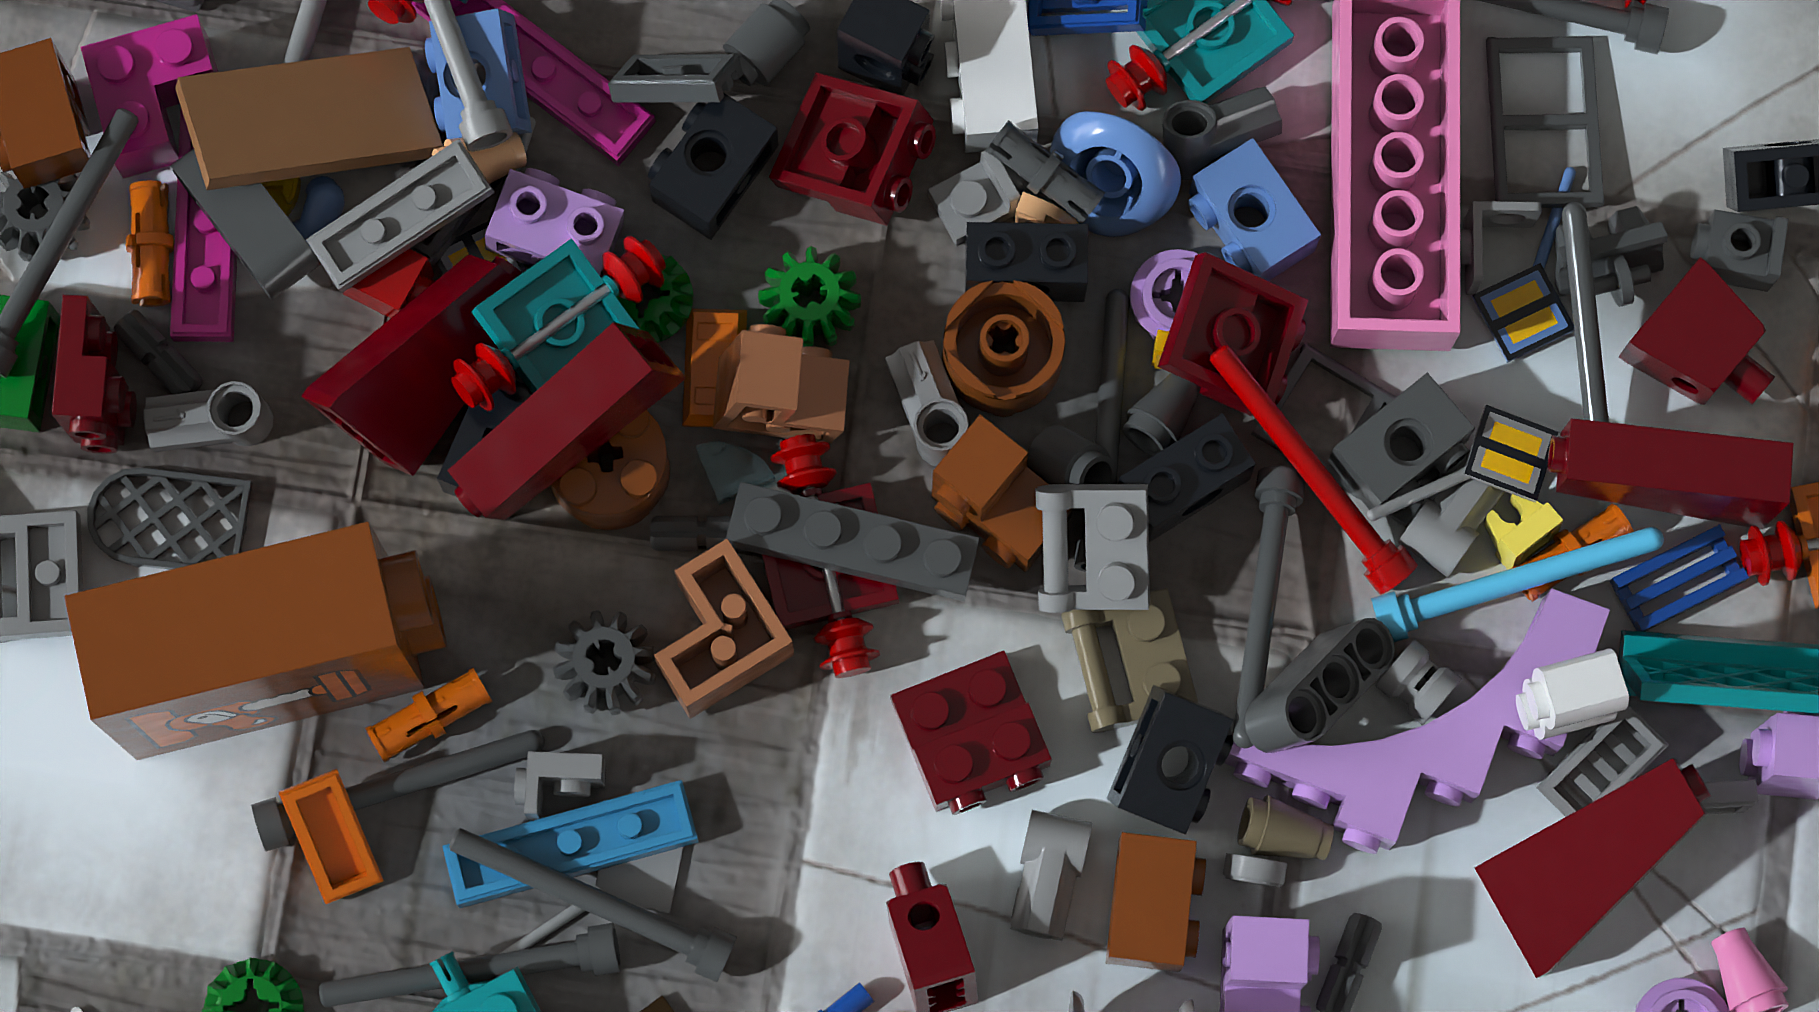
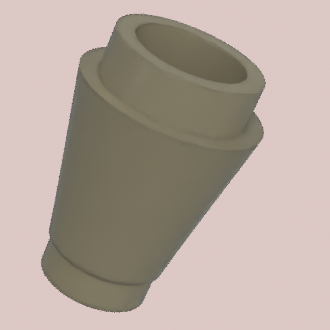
(1283, 831)

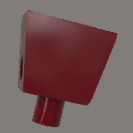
(1701, 340)
(935, 958)

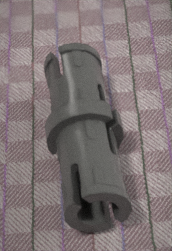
(1045, 171)

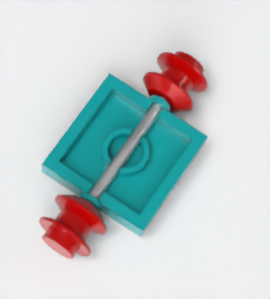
(1201, 46)
(552, 316)

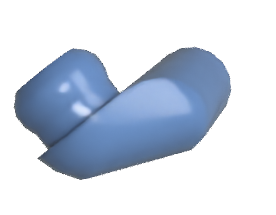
(322, 206)

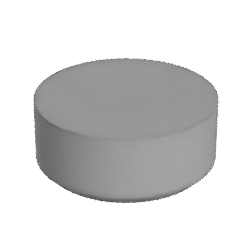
(1254, 870)

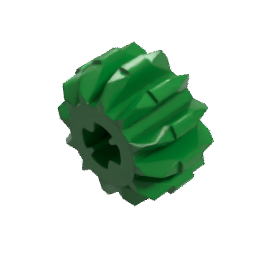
(803, 279)

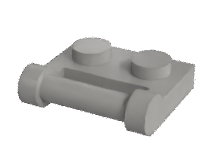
(1113, 542)
(45, 572)

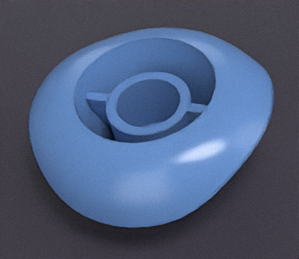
(1125, 163)

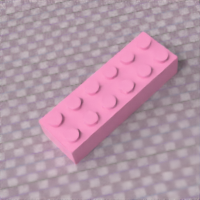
(1395, 175)

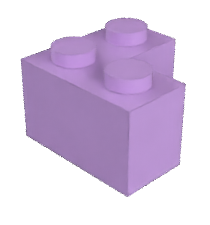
(1266, 964)

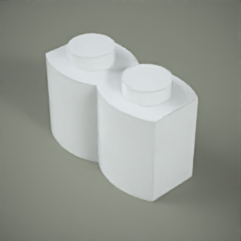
(1573, 694)

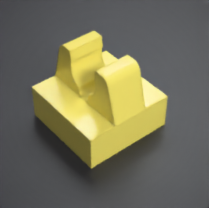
(1519, 542)

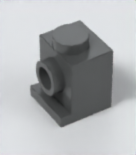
(1746, 269)

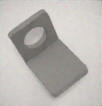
(1488, 215)

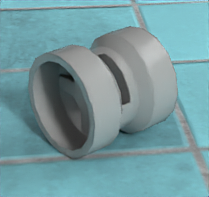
(1407, 673)

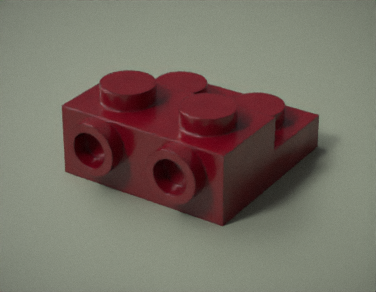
(855, 148)
(1236, 310)
(89, 392)
(972, 733)

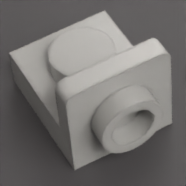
(977, 194)
(567, 772)

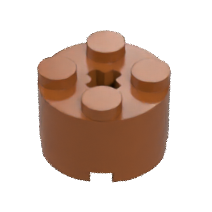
(1003, 313)
(629, 491)

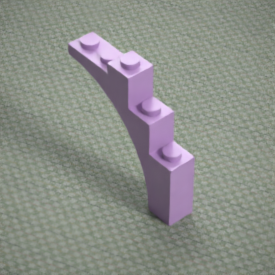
(1448, 755)

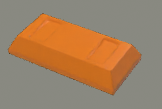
(707, 337)
(331, 836)

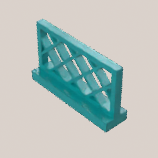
(1720, 671)

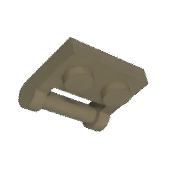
(1149, 655)

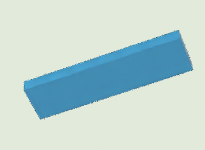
(582, 840)

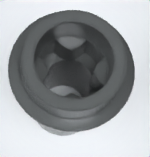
(1161, 414)

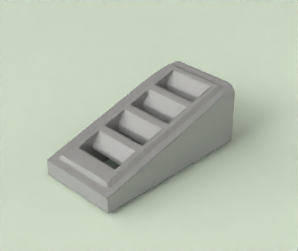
(1637, 726)

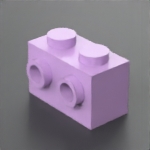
(540, 216)
(1784, 755)

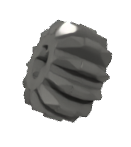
(24, 229)
(583, 670)

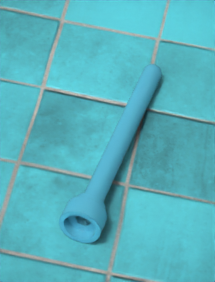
(1403, 614)

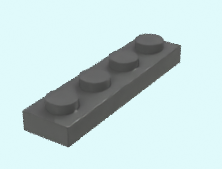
(852, 541)

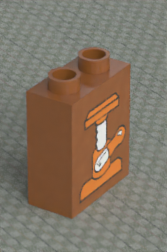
(253, 640)

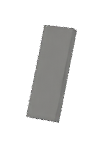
(400, 216)

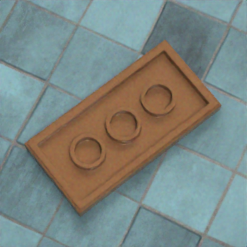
(307, 117)

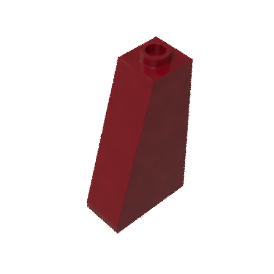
(397, 382)
(565, 421)
(1674, 471)
(1584, 865)

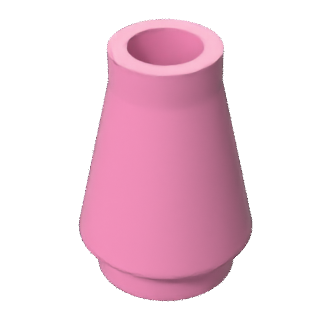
(1747, 975)

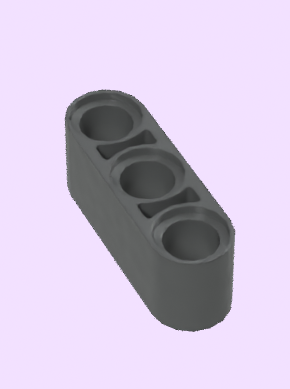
(252, 228)
(1319, 685)

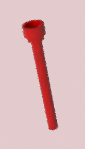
(1383, 560)

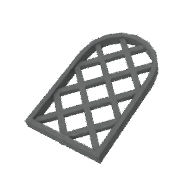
(238, 528)

